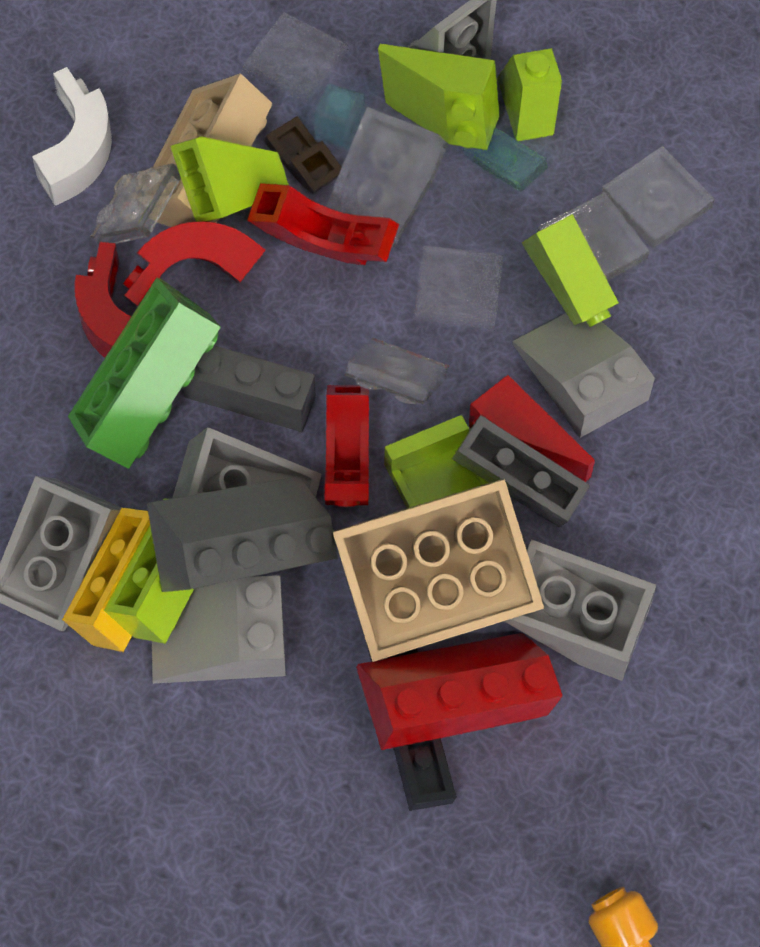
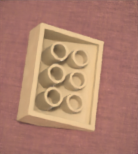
(438, 570)

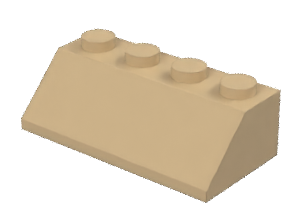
(221, 111)

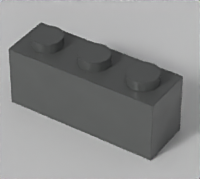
(253, 388)
(527, 473)

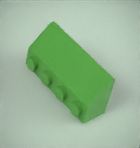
(143, 374)

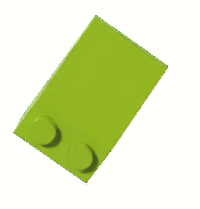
(442, 93)

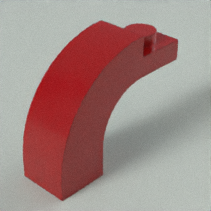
(321, 230)
(202, 240)
(93, 293)
(347, 445)

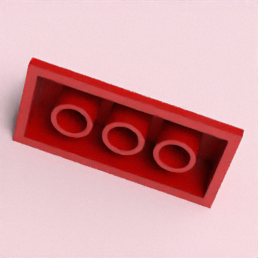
(458, 689)

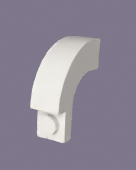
(83, 154)

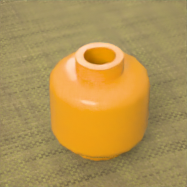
(622, 920)

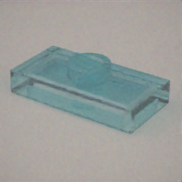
(509, 160)

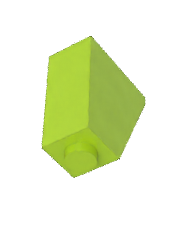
(531, 93)
(224, 175)
(571, 271)

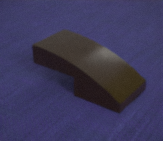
(303, 157)

